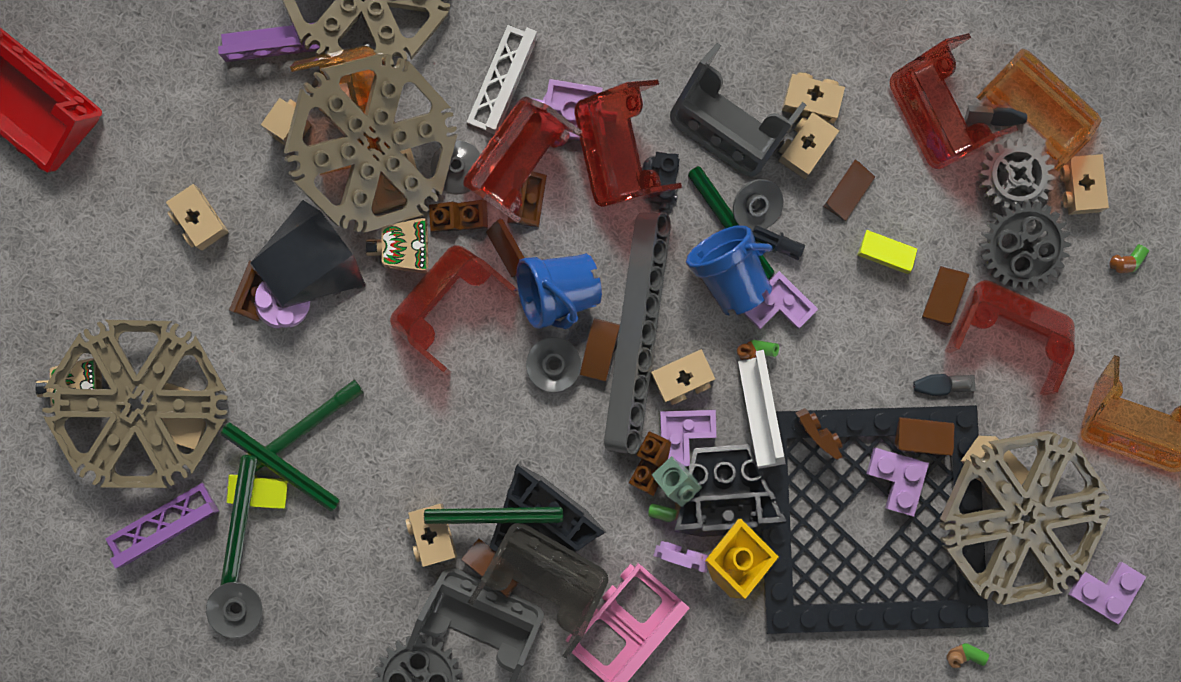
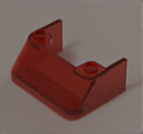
(933, 111)
(612, 148)
(515, 154)
(453, 264)
(991, 300)

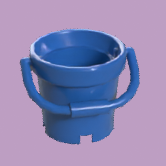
(732, 268)
(557, 289)

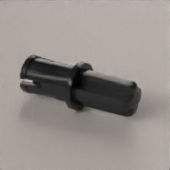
(779, 242)

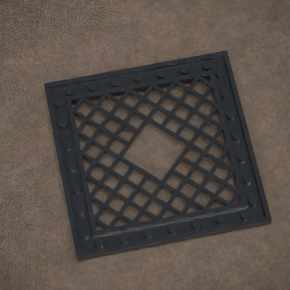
(785, 616)

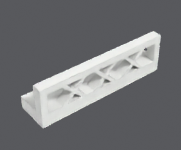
(511, 80)
(761, 411)

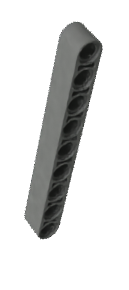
(637, 332)

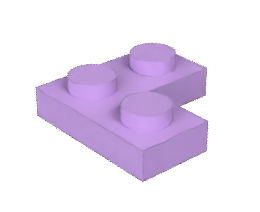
(786, 300)
(686, 425)
(906, 478)
(1111, 598)

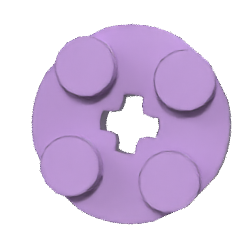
(277, 316)
(672, 553)

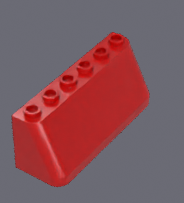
(40, 108)

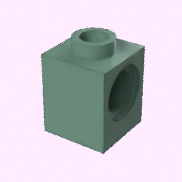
(676, 481)

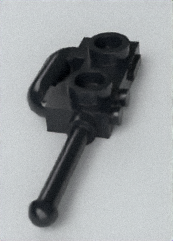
(668, 168)

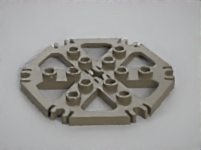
(379, 22)
(349, 151)
(123, 381)
(1032, 500)

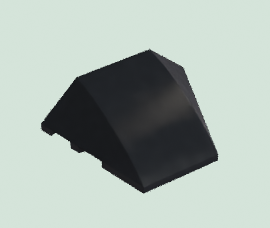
(306, 259)
(535, 491)
(729, 491)

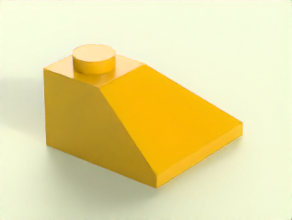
(740, 561)

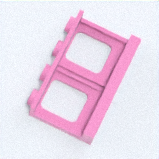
(639, 637)

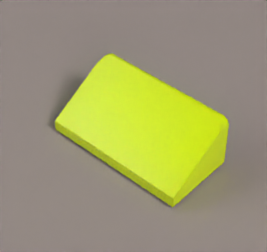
(887, 252)

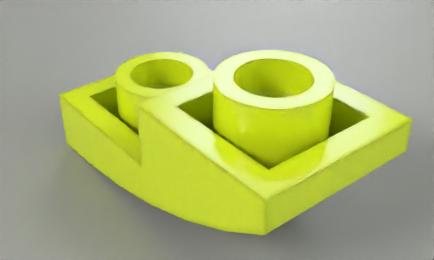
(265, 492)

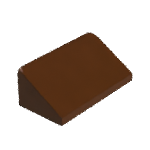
(849, 190)
(532, 199)
(505, 246)
(245, 295)
(945, 295)
(925, 436)

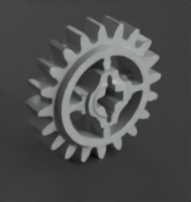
(1007, 171)

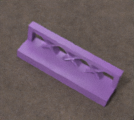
(262, 44)
(164, 534)

